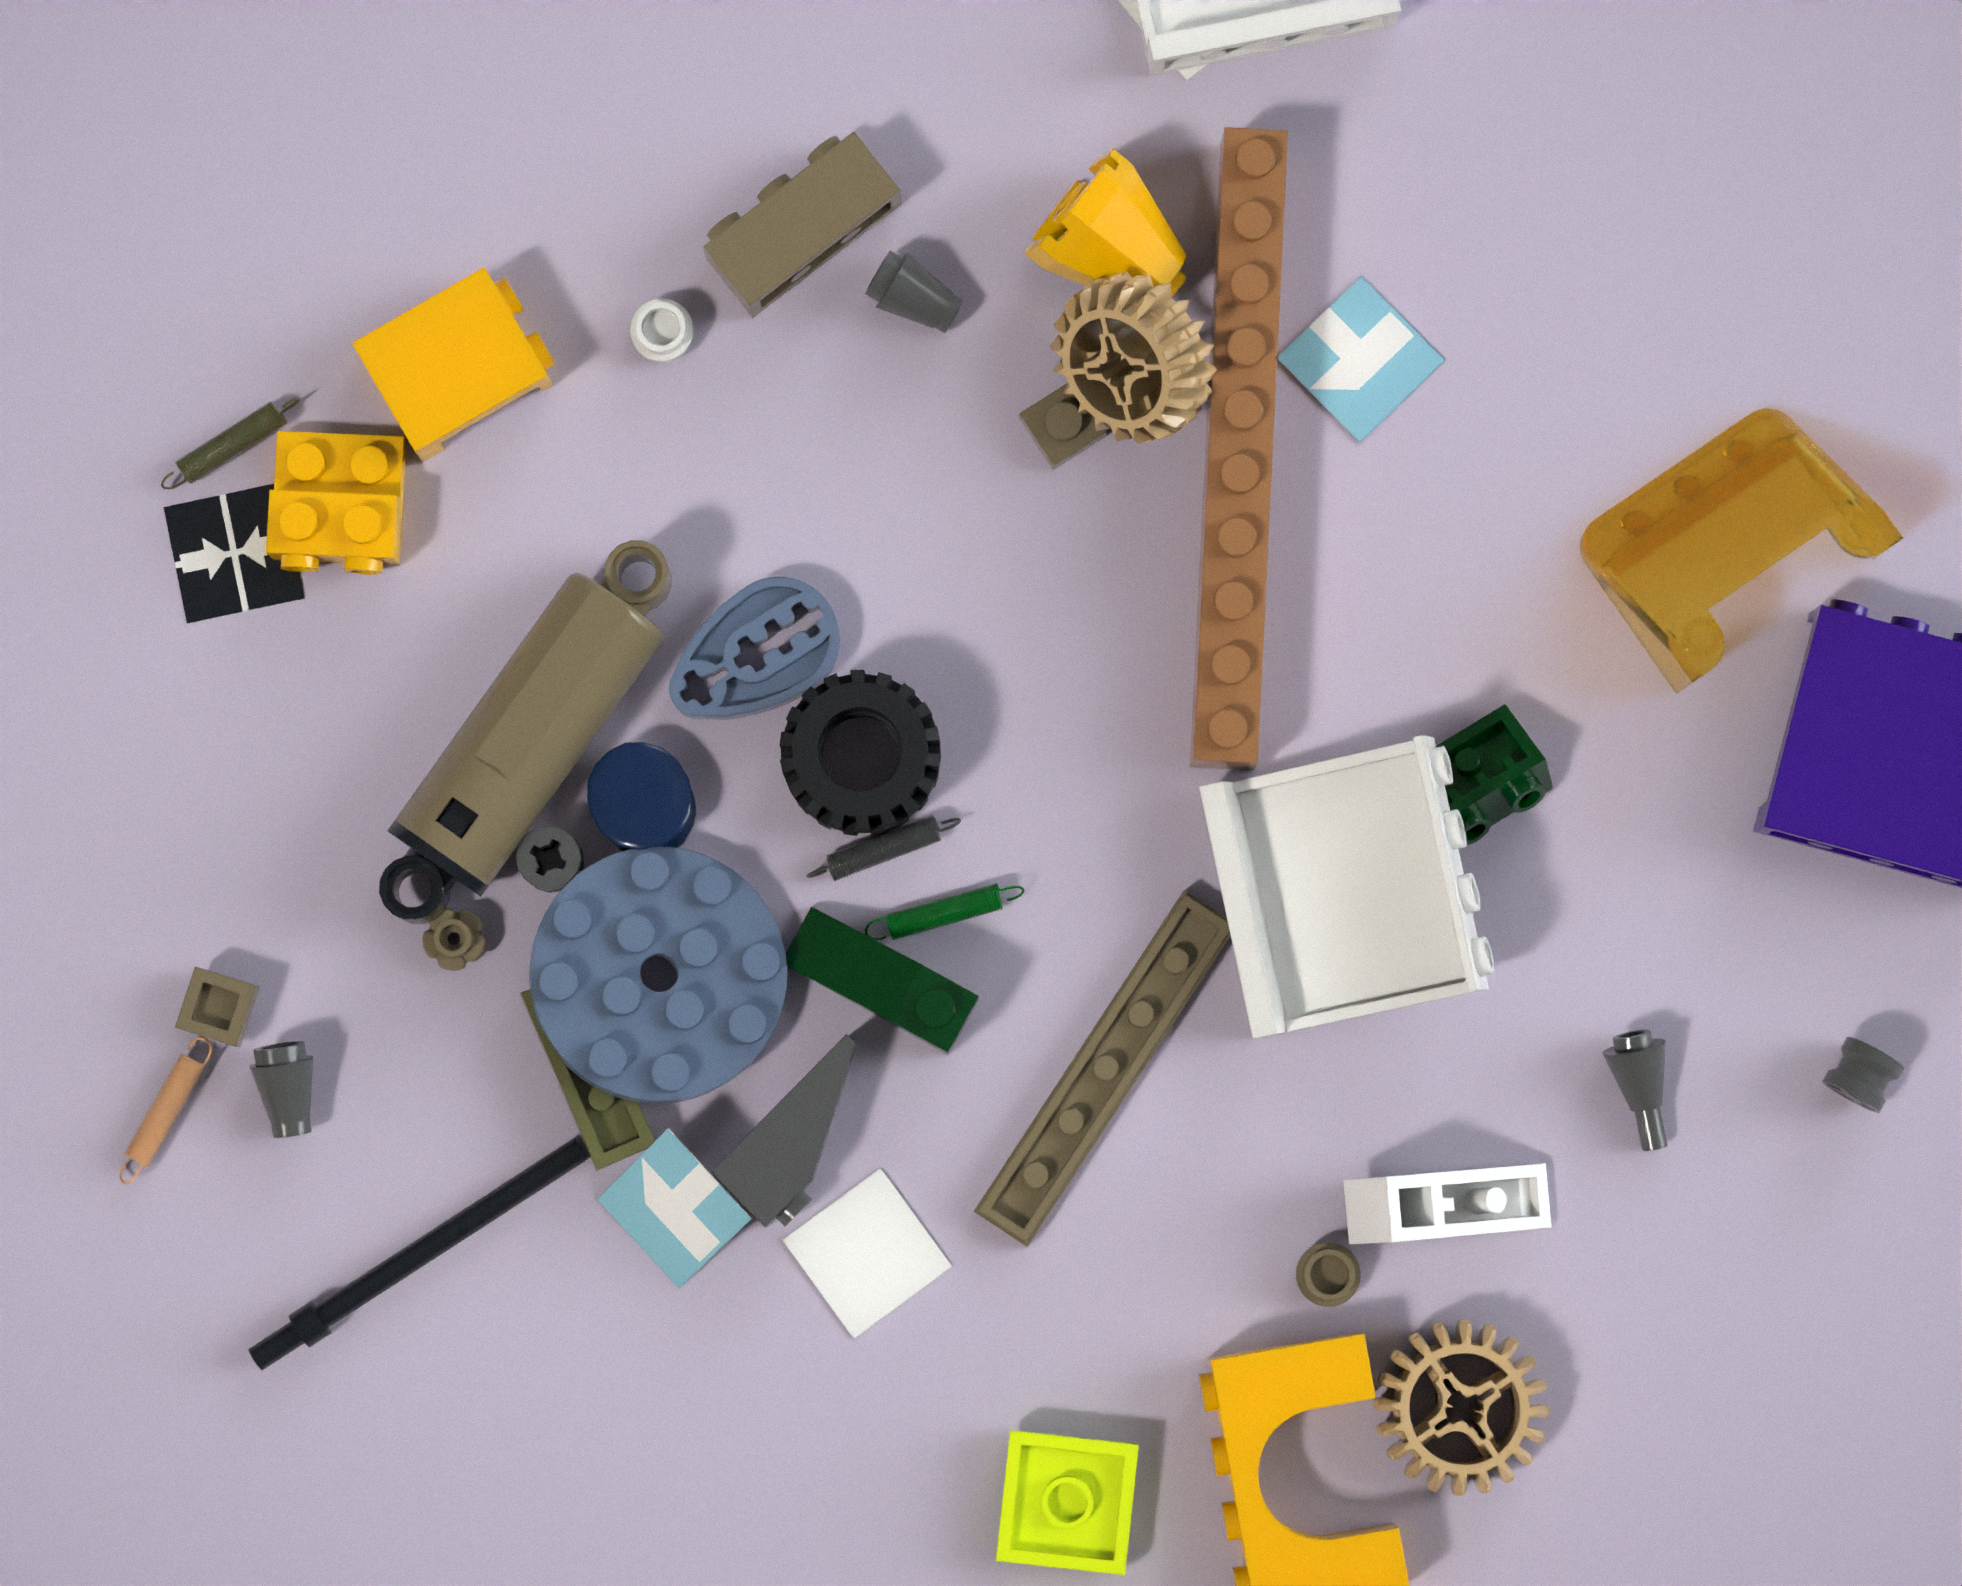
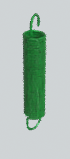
(944, 911)

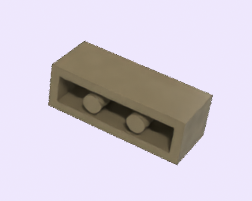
(801, 222)

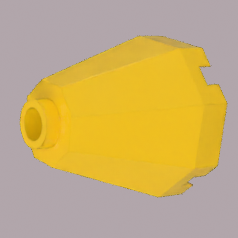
(1108, 230)

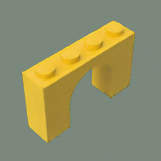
(1252, 1398)

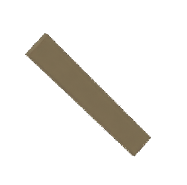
(1105, 1068)

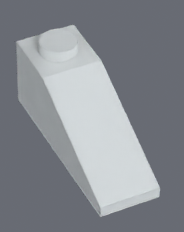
(1447, 1204)

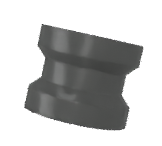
(557, 863)
(1863, 1074)

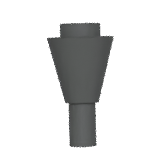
(1639, 1072)

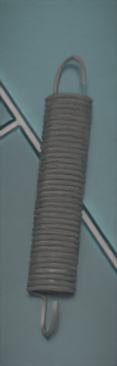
(883, 847)

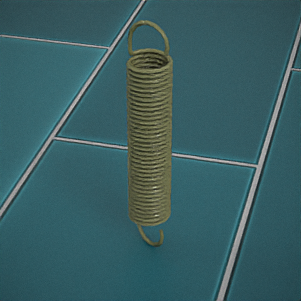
(230, 442)

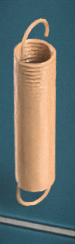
(164, 1110)

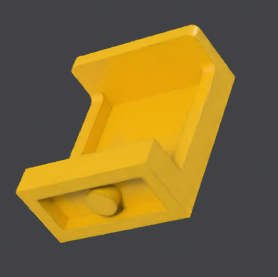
(454, 360)

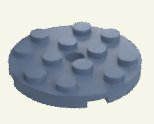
(644, 1040)

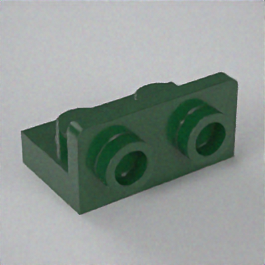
(1494, 772)

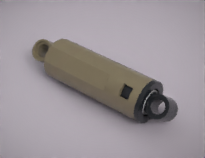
(526, 732)

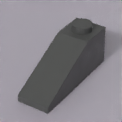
(784, 1149)

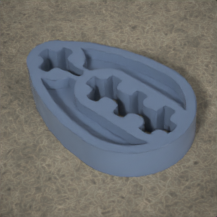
(746, 618)

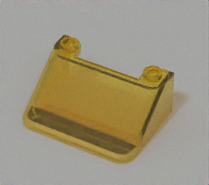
(1717, 527)

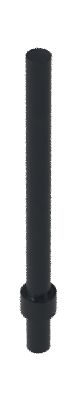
(313, 1322)

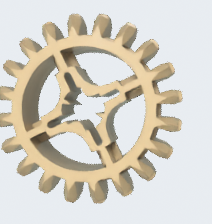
(1133, 357)
(1434, 1423)

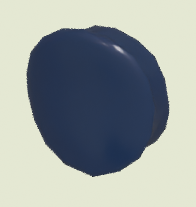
(641, 797)

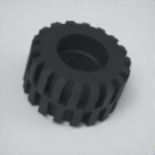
(845, 699)

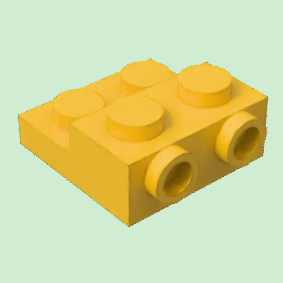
(337, 501)

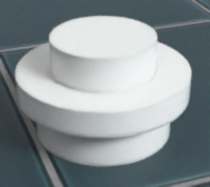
(661, 330)

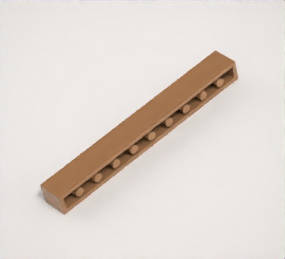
(1239, 449)

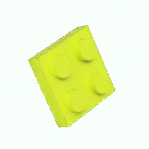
(1067, 1502)

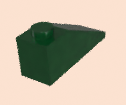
(881, 980)

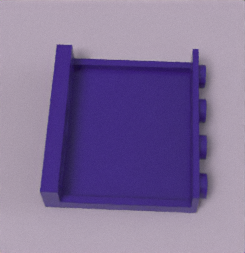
(1873, 746)

